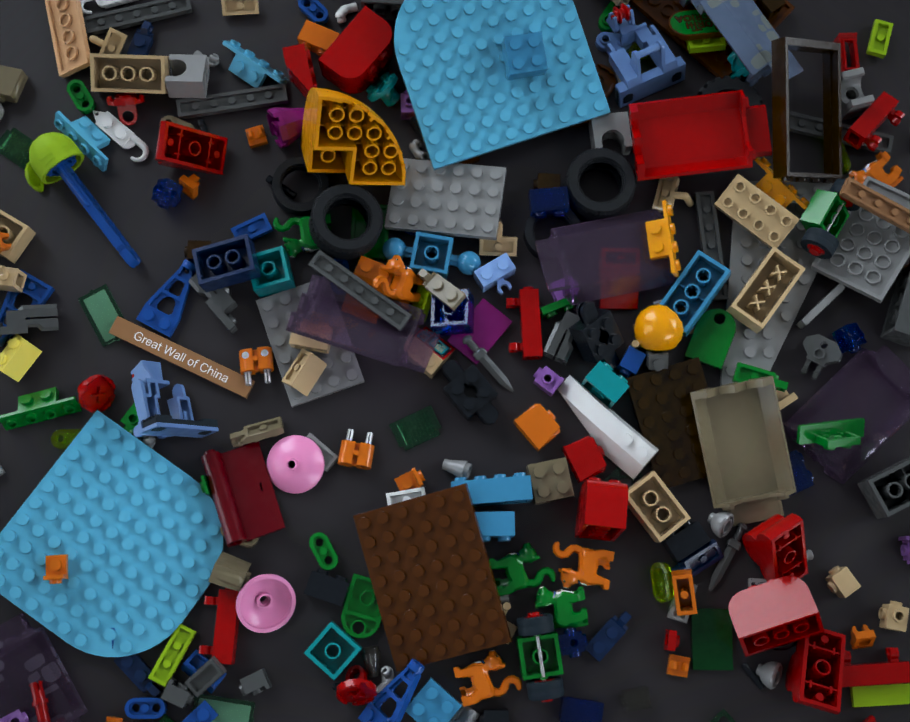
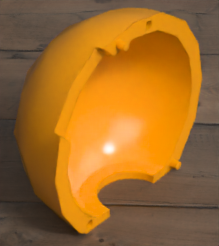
(658, 328)

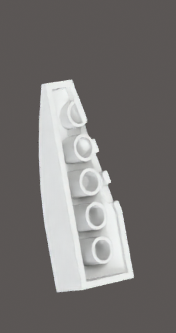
(615, 436)

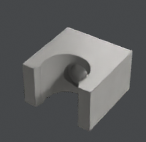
(189, 76)
(852, 87)
(611, 126)

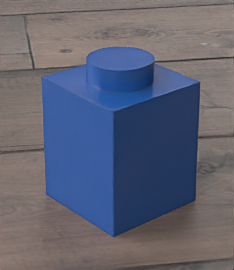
(631, 362)

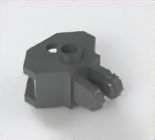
(818, 355)

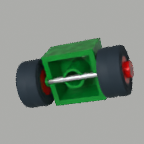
(824, 221)
(540, 656)

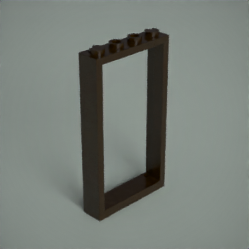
(831, 109)

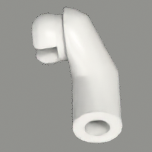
(344, 10)

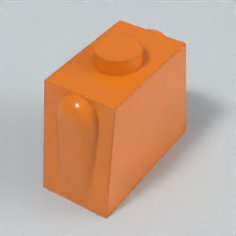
(537, 426)

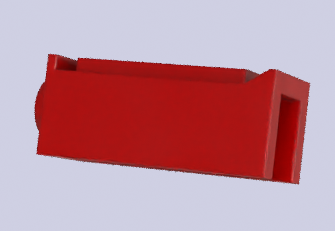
(851, 38)

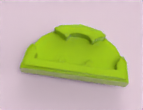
(32, 178)

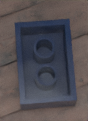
(226, 263)

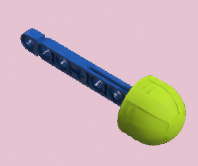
(56, 158)

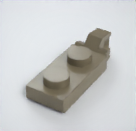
(442, 289)
(257, 432)

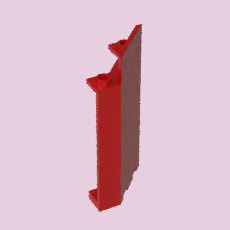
(697, 135)

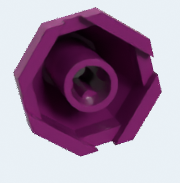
(285, 124)

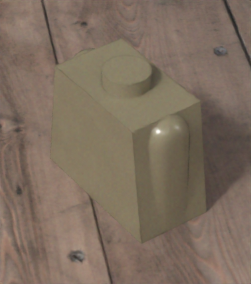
(11, 83)
(230, 572)

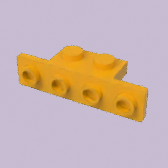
(778, 190)
(661, 239)

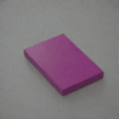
(488, 328)

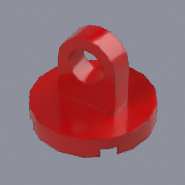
(124, 103)
(96, 393)
(359, 690)

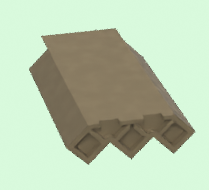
(744, 448)

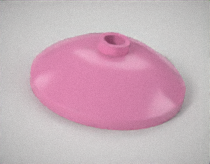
(308, 464)
(273, 611)

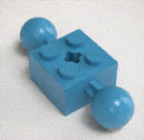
(428, 244)

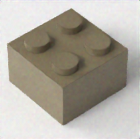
(550, 481)

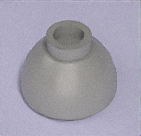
(721, 523)
(770, 673)

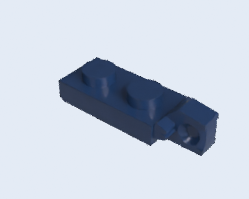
(142, 40)
(701, 558)
(608, 636)
(138, 673)

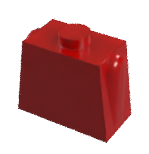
(585, 458)

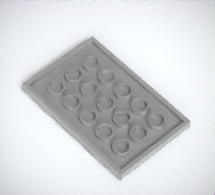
(447, 200)
(869, 249)
(342, 365)

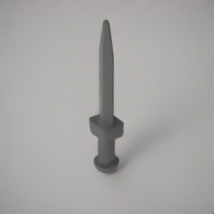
(480, 354)
(733, 545)

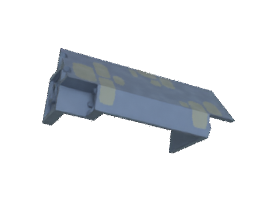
(746, 33)

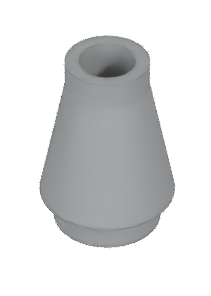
(457, 467)

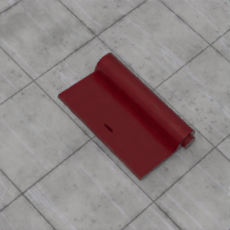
(237, 494)

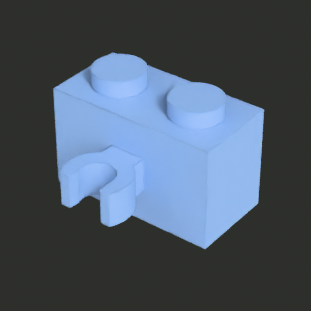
(495, 274)

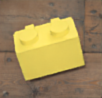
(18, 357)

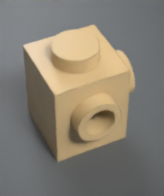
(842, 582)
(893, 616)

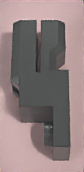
(219, 303)
(19, 324)
(561, 328)

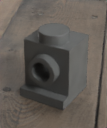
(656, 361)
(254, 682)
(178, 694)

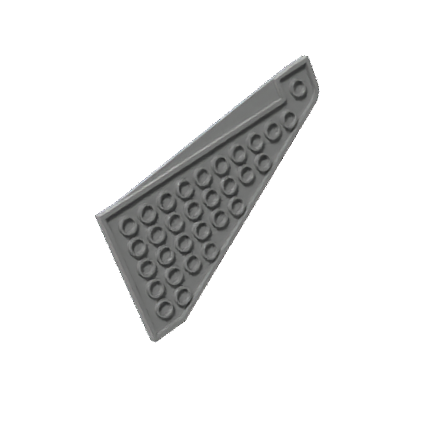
(745, 256)

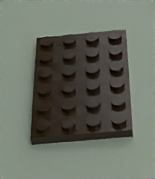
(668, 419)

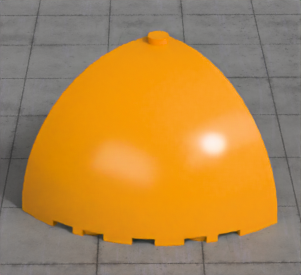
(349, 139)

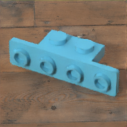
(250, 68)
(86, 137)

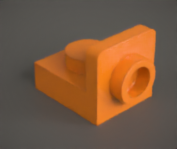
(410, 480)
(56, 568)

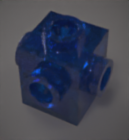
(167, 193)
(849, 338)
(577, 648)

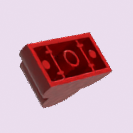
(190, 149)
(778, 546)
(817, 671)

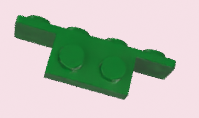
(39, 407)
(832, 433)

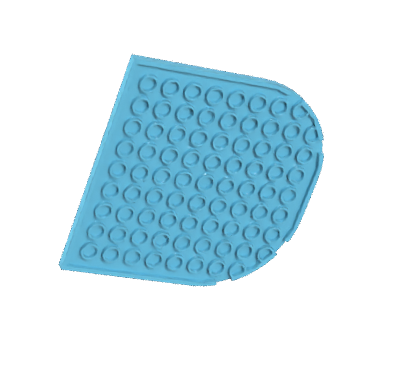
(460, 82)
(133, 538)

